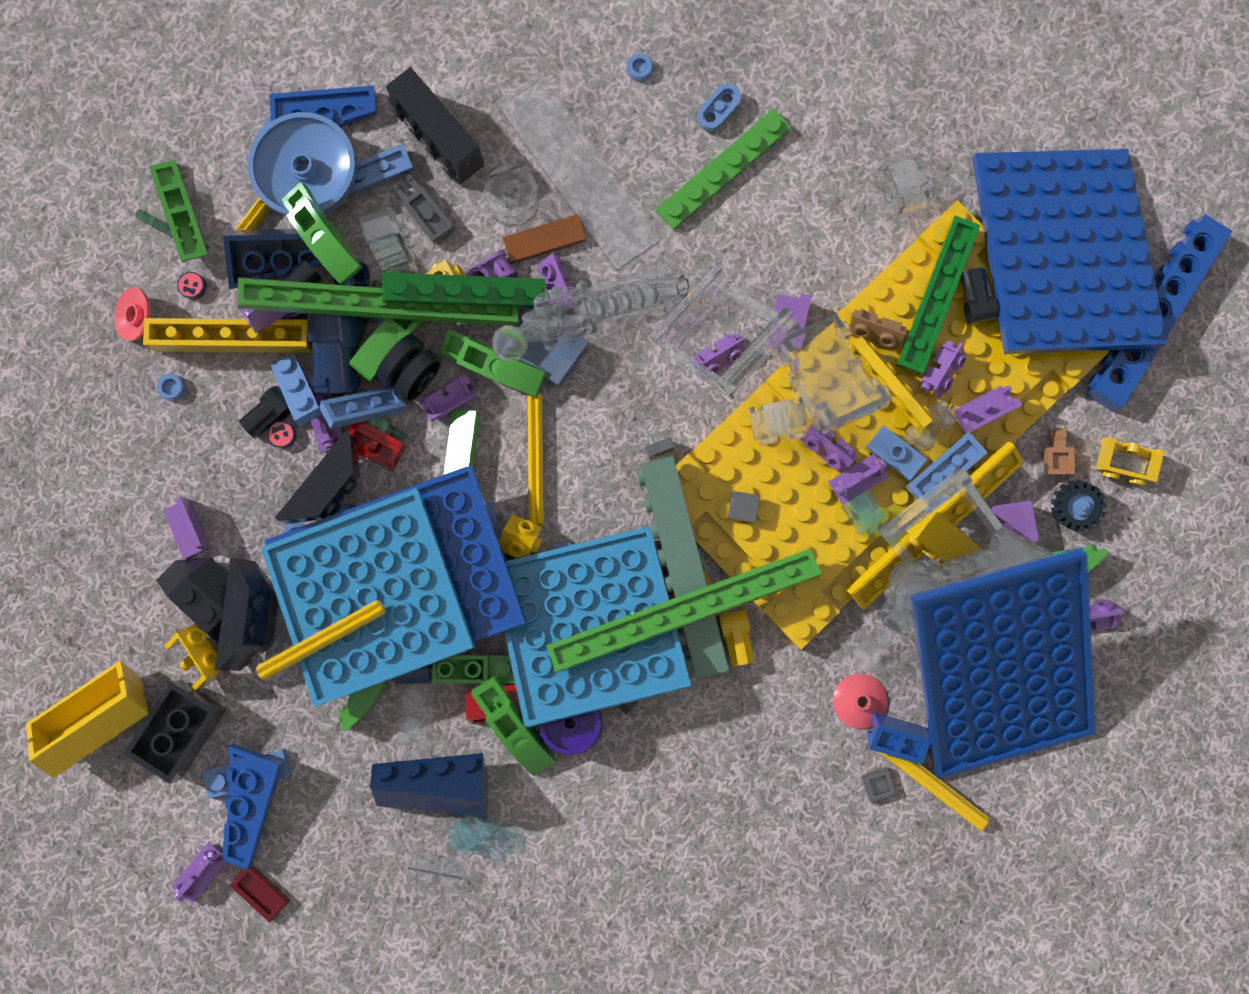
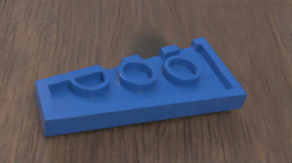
(337, 104)
(249, 798)

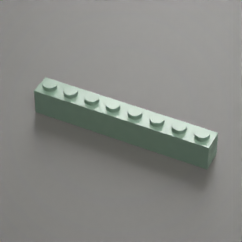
(682, 560)

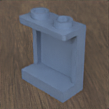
(557, 362)

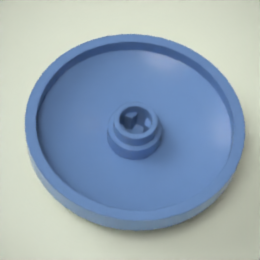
(302, 150)

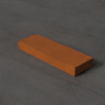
(544, 239)

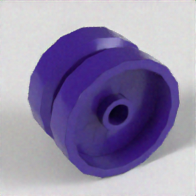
(574, 740)

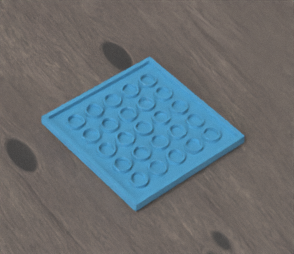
(360, 558)
(577, 591)

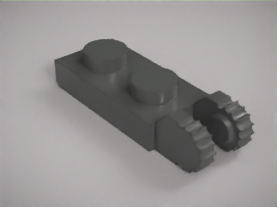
(425, 211)

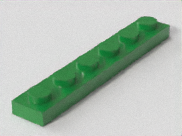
(460, 289)
(938, 295)

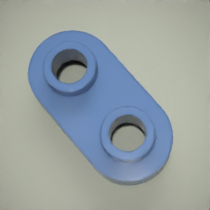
(718, 108)

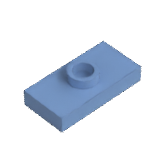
(896, 453)

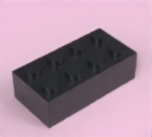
(434, 126)

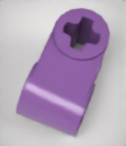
(491, 268)

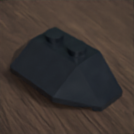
(325, 485)
(198, 591)
(247, 616)

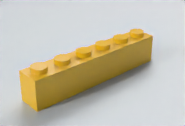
(225, 336)

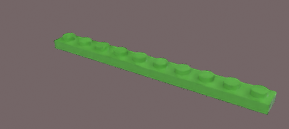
(360, 302)
(683, 610)

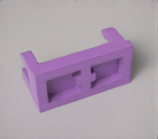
(986, 408)

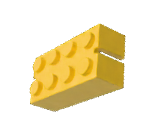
(86, 719)

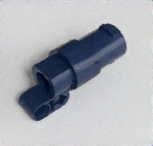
(334, 345)

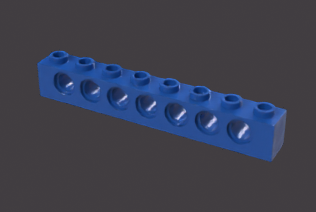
(1211, 238)

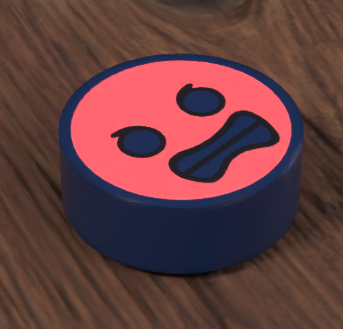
(191, 285)
(281, 434)

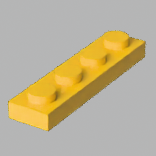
(901, 394)

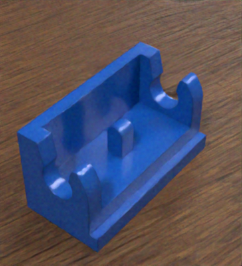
(898, 738)

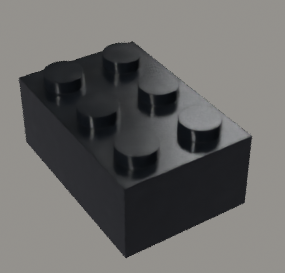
(174, 731)

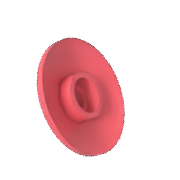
(130, 313)
(849, 692)

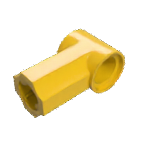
(736, 633)

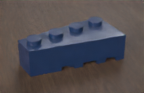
(264, 253)
(433, 784)

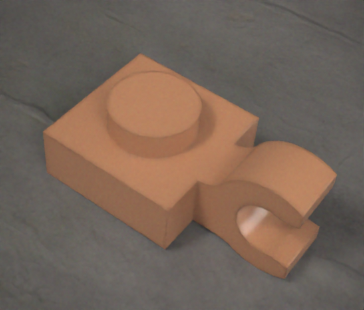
(1059, 458)

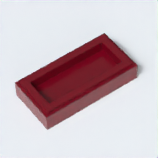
(260, 893)

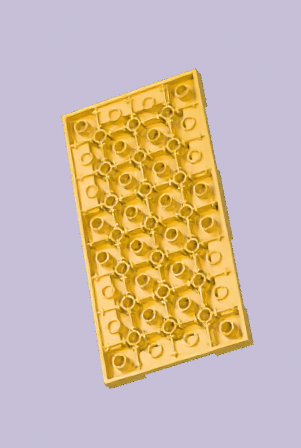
(795, 499)

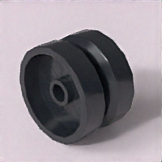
(408, 368)

